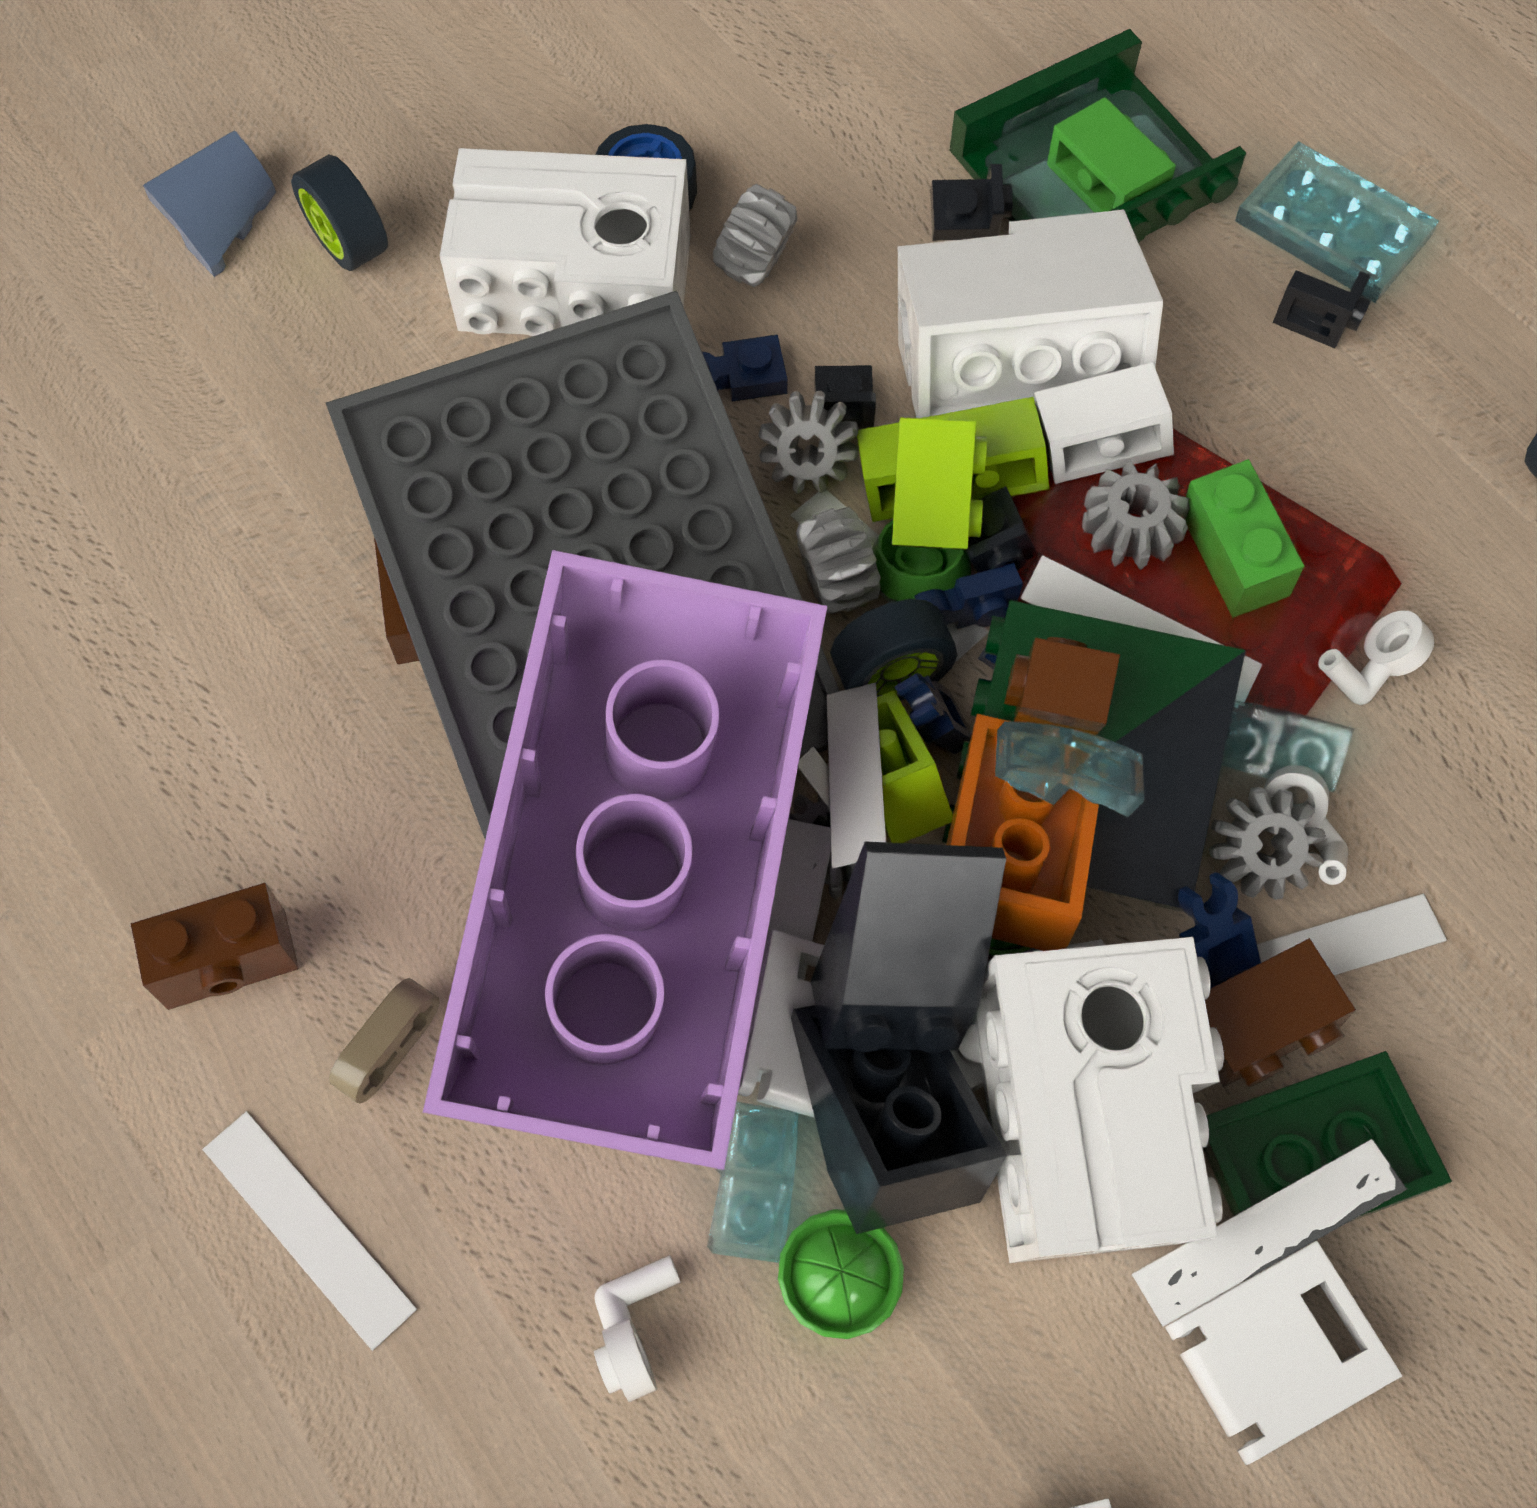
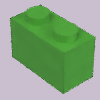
(1106, 157)
(1242, 538)

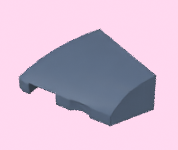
(213, 197)

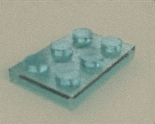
(1336, 220)

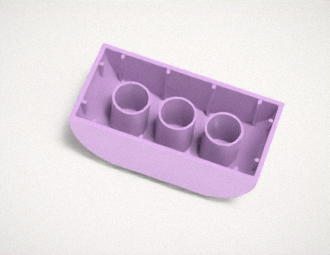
(630, 863)

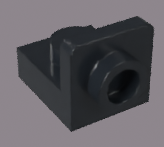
(970, 206)
(1322, 309)
(851, 386)
(1002, 536)

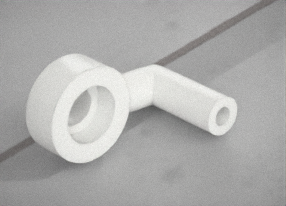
(1395, 648)
(1333, 847)
(623, 1358)

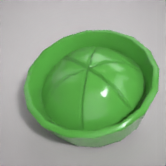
(913, 570)
(838, 1278)

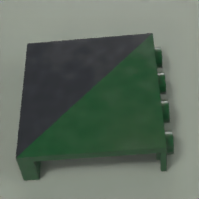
(1169, 705)

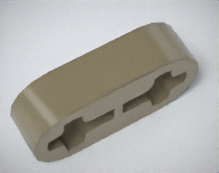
(384, 1040)

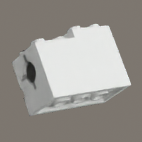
(561, 237)
(1024, 310)
(1094, 1096)

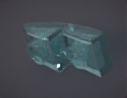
(1272, 738)
(1056, 758)
(756, 1184)

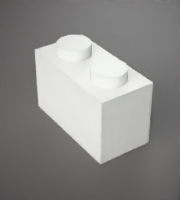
(1105, 422)

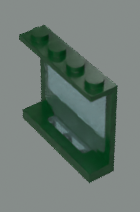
(1018, 126)

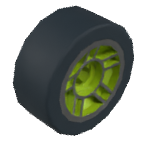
(340, 212)
(893, 645)

